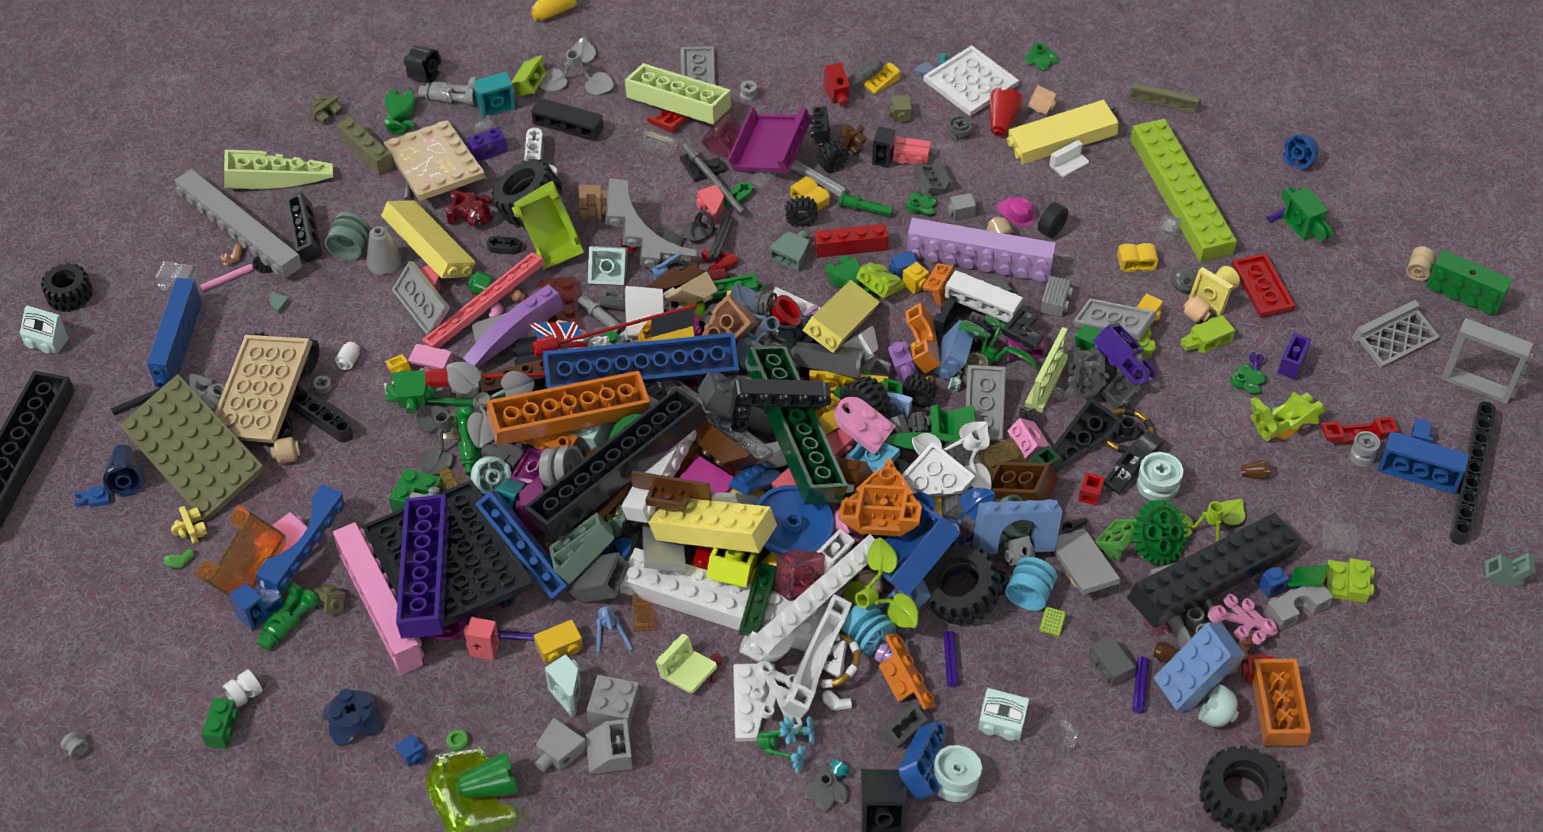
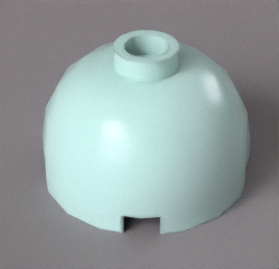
(489, 473)
(1219, 708)

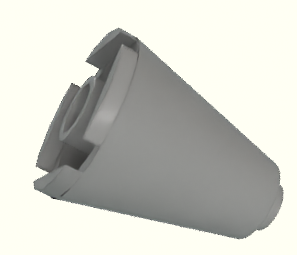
(382, 252)

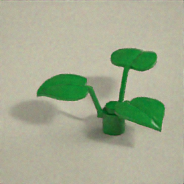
(990, 352)

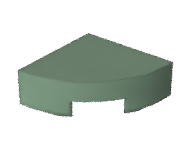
(278, 302)

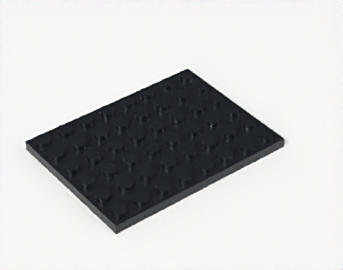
(479, 561)

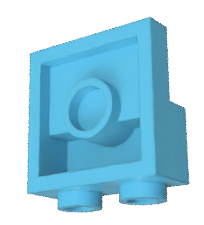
(877, 460)

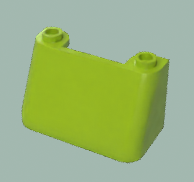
(548, 225)

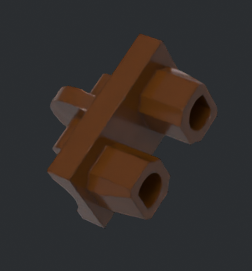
(853, 138)

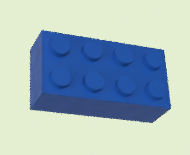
(1423, 462)

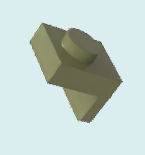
(332, 598)

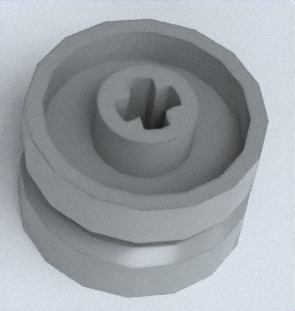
(557, 462)

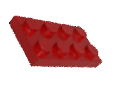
(1263, 285)

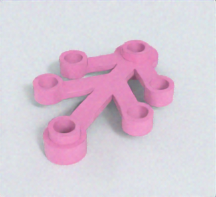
(1265, 626)

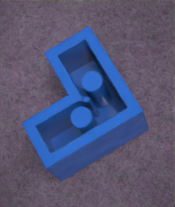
(255, 605)

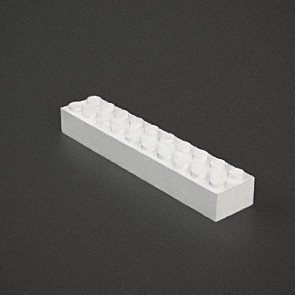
(704, 598)

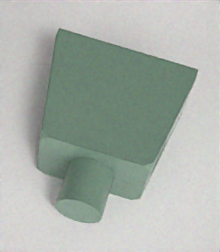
(790, 250)

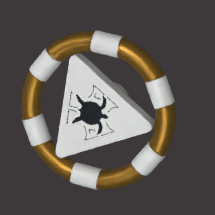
(835, 662)

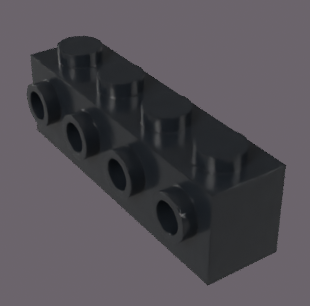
(567, 119)

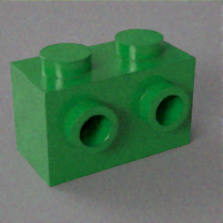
(220, 723)

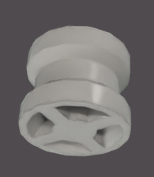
(748, 90)
(74, 745)

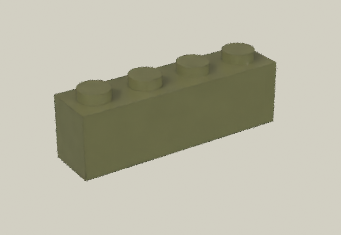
(364, 146)

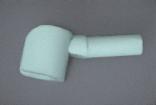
(955, 381)

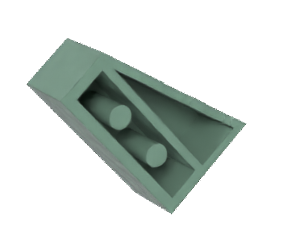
(580, 547)

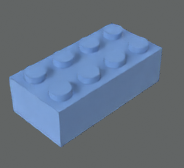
(1199, 666)

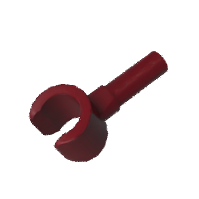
(716, 658)

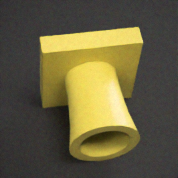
(1215, 287)

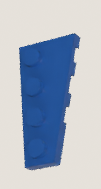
(754, 478)

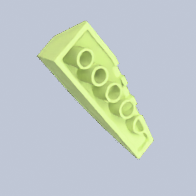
(262, 171)

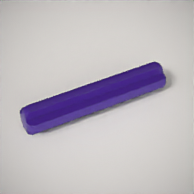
(951, 659)
(1140, 685)

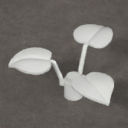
(974, 438)

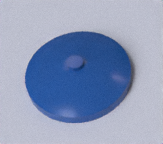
(797, 524)

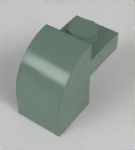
(1509, 572)

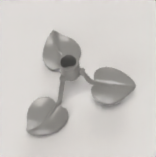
(580, 53)
(464, 376)

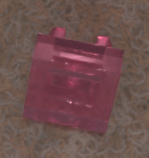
(1163, 628)

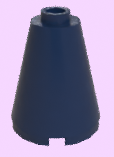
(123, 472)

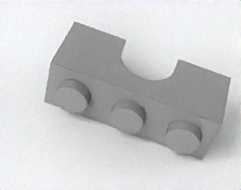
(1283, 610)

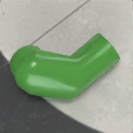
(178, 561)

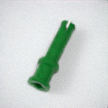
(857, 202)

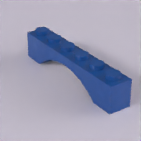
(278, 570)

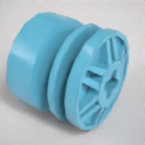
(1031, 583)
(868, 628)

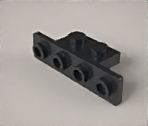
(950, 314)

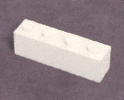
(983, 296)

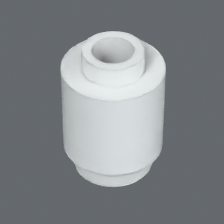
(347, 355)

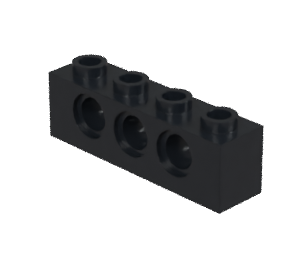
(303, 227)

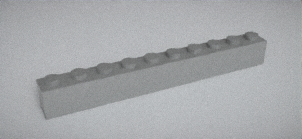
(238, 224)

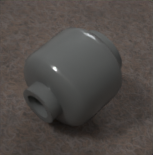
(1183, 278)

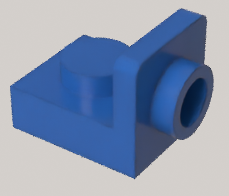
(411, 750)

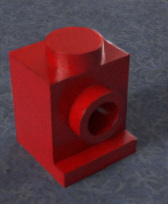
(1091, 488)

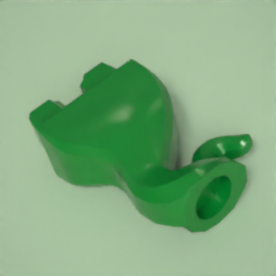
(399, 108)
(846, 271)

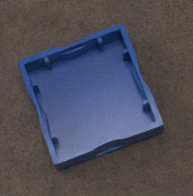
(920, 549)

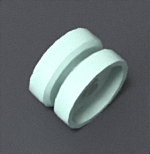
(1159, 476)
(957, 773)

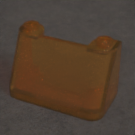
(245, 554)

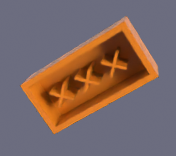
(1280, 702)

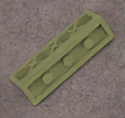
(1164, 97)

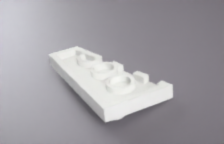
(747, 709)

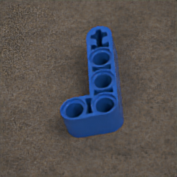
(919, 759)

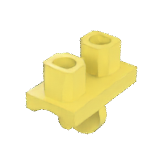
(189, 517)

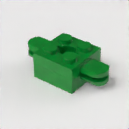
(1306, 214)

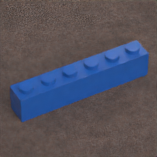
(522, 543)

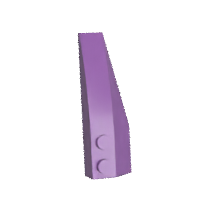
(515, 325)

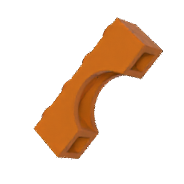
(925, 352)

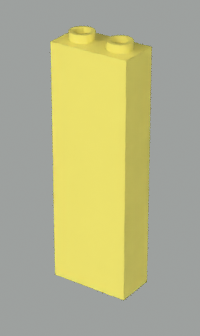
(1052, 133)
(428, 239)
(841, 316)

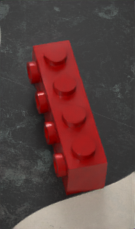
(851, 240)

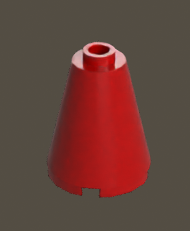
(1004, 109)

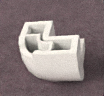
(752, 650)

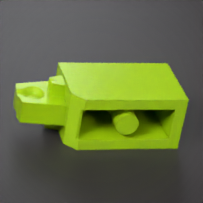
(529, 76)
(1209, 335)

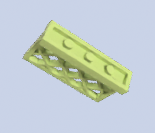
(1048, 374)

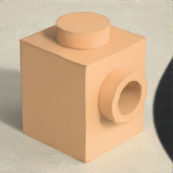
(1042, 100)

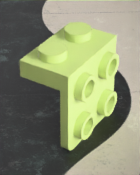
(684, 666)

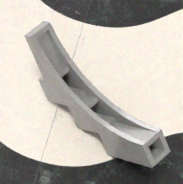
(636, 234)

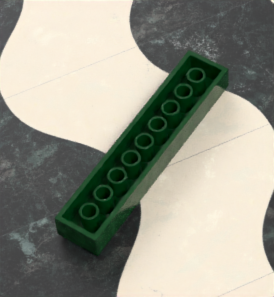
(798, 432)

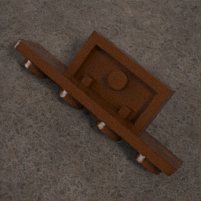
(670, 491)

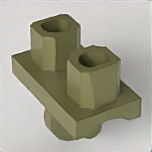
(322, 106)

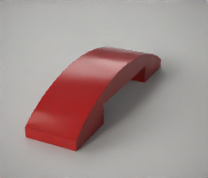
(1346, 433)

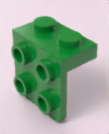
(950, 421)

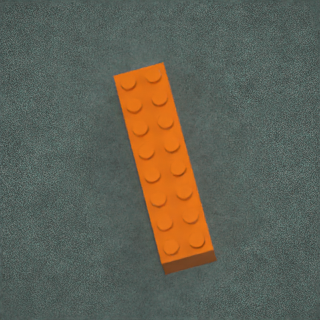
(566, 407)

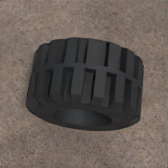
(66, 287)
(870, 392)

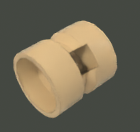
(1421, 263)

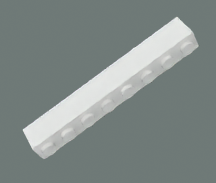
(814, 597)

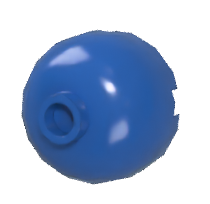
(1301, 147)

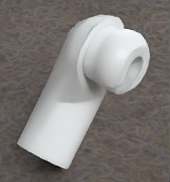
(834, 702)

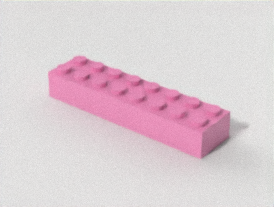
(377, 596)

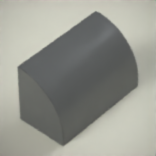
(901, 724)

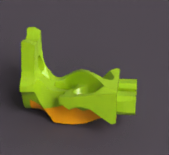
(1294, 412)

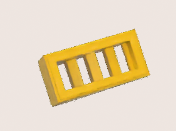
(892, 74)

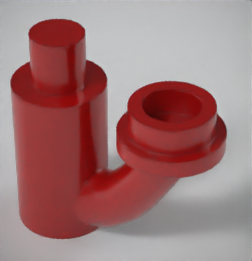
(726, 260)

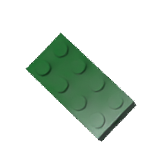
(1468, 283)

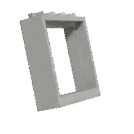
(1494, 339)

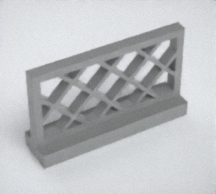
(1390, 320)

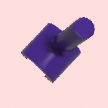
(1252, 357)

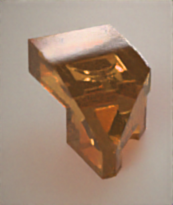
(642, 615)

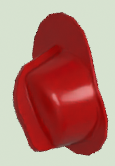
(786, 311)

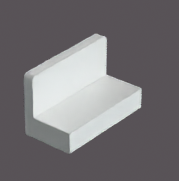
(1068, 159)

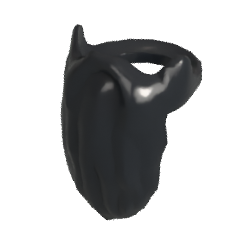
(698, 230)

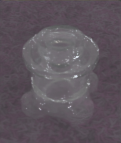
(483, 125)

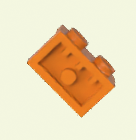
(937, 282)

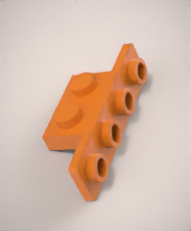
(903, 675)

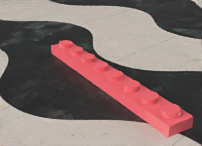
(483, 301)

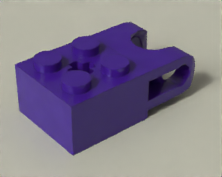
(1124, 353)

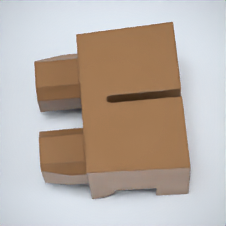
(592, 201)

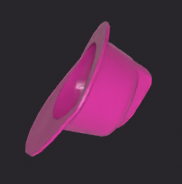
(1017, 210)

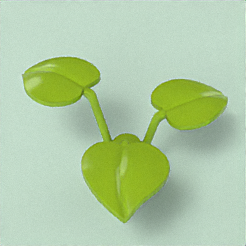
(1229, 512)
(902, 608)

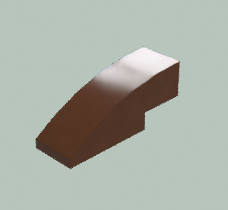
(676, 278)

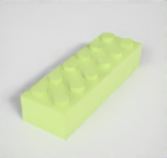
(678, 93)

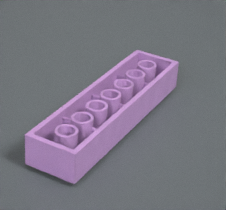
(981, 249)

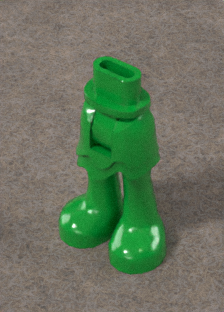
(468, 451)
(281, 621)

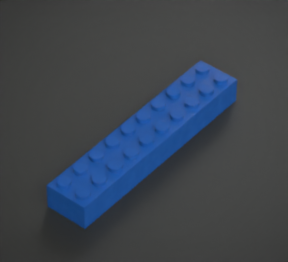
(654, 360)

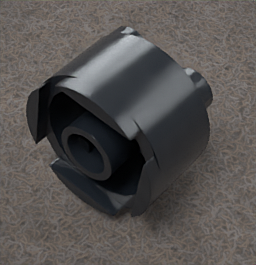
(422, 63)

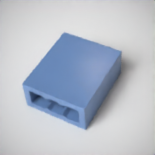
(954, 351)

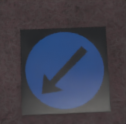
(623, 545)

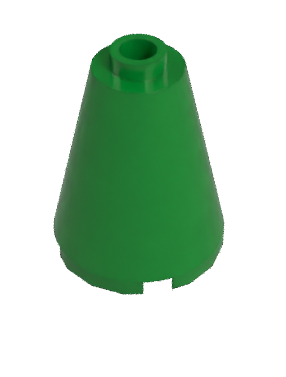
(489, 779)

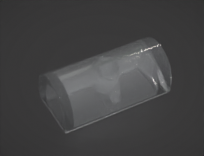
(660, 142)

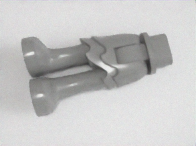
(447, 92)

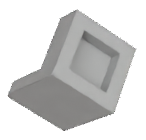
(878, 367)

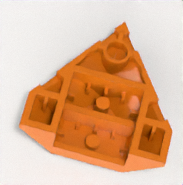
(882, 505)

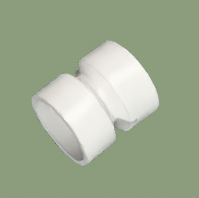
(242, 688)

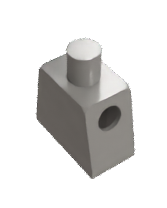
(558, 746)

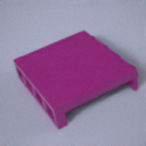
(769, 141)

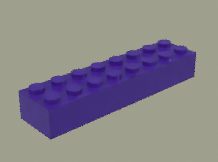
(423, 567)

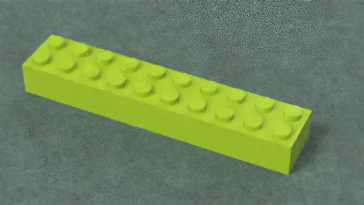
(1183, 190)

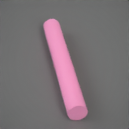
(227, 277)

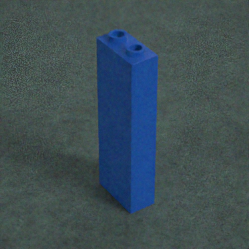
(174, 331)

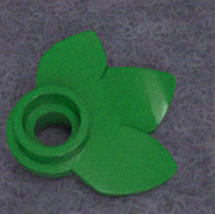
(1041, 58)
(920, 203)
(1248, 379)

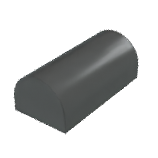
(613, 300)

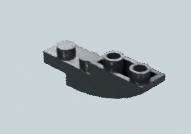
(1129, 463)

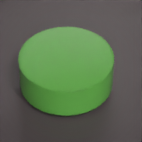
(457, 740)

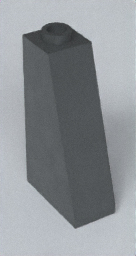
(843, 361)

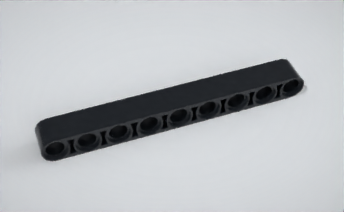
(1472, 479)

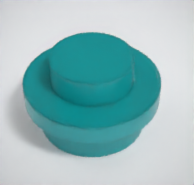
(839, 768)

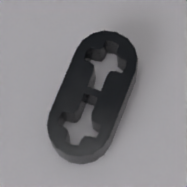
(504, 245)

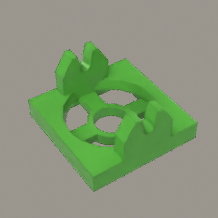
(1107, 542)

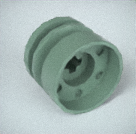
(347, 236)

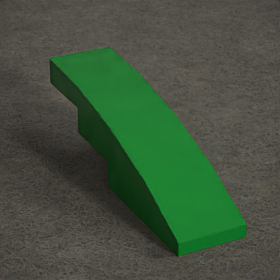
(904, 440)

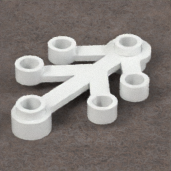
(775, 692)

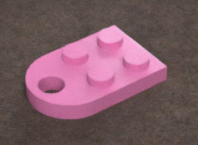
(863, 423)

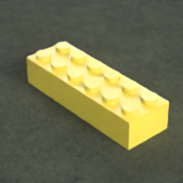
(715, 525)

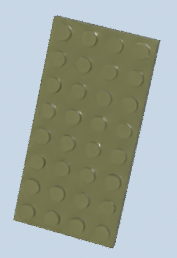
(192, 447)

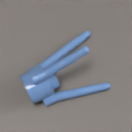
(661, 269)
(608, 619)

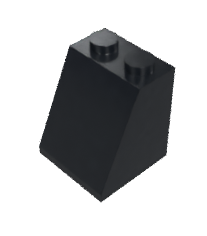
(883, 801)

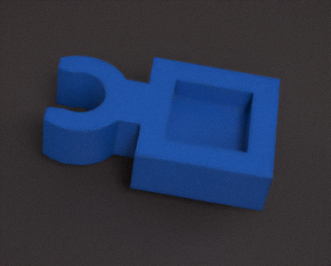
(95, 497)

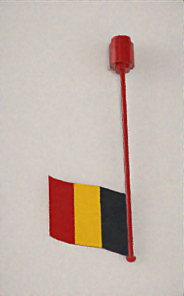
(666, 325)

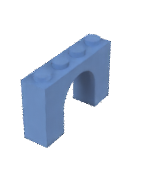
(995, 516)

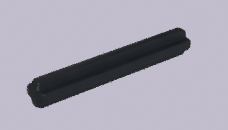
(720, 238)

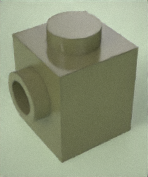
(900, 108)

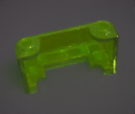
(454, 810)

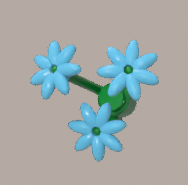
(769, 740)

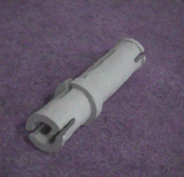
(595, 310)

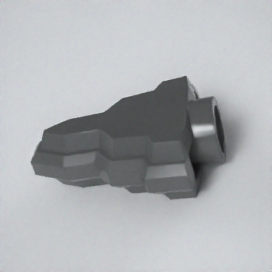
(865, 72)

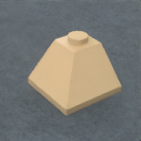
(694, 291)

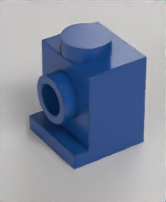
(1422, 431)
(1273, 578)

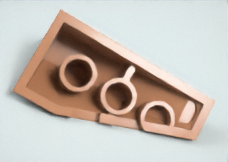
(730, 317)

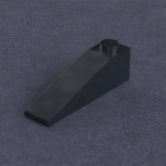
(1085, 431)

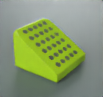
(1052, 621)

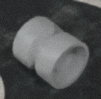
(1364, 449)

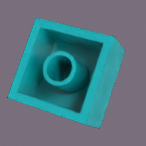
(494, 94)

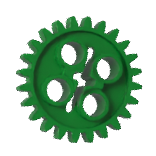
(1159, 532)

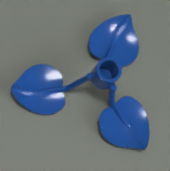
(968, 501)

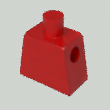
(836, 84)

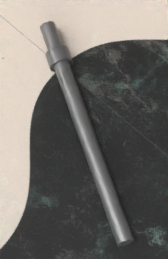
(695, 157)

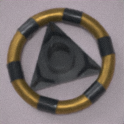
(1127, 429)

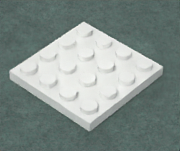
(969, 80)

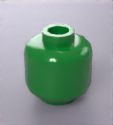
(479, 282)

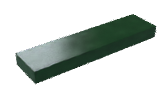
(758, 599)

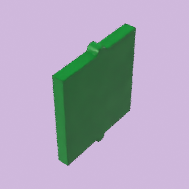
(1309, 575)

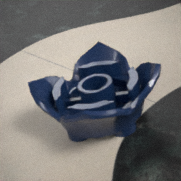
(345, 726)

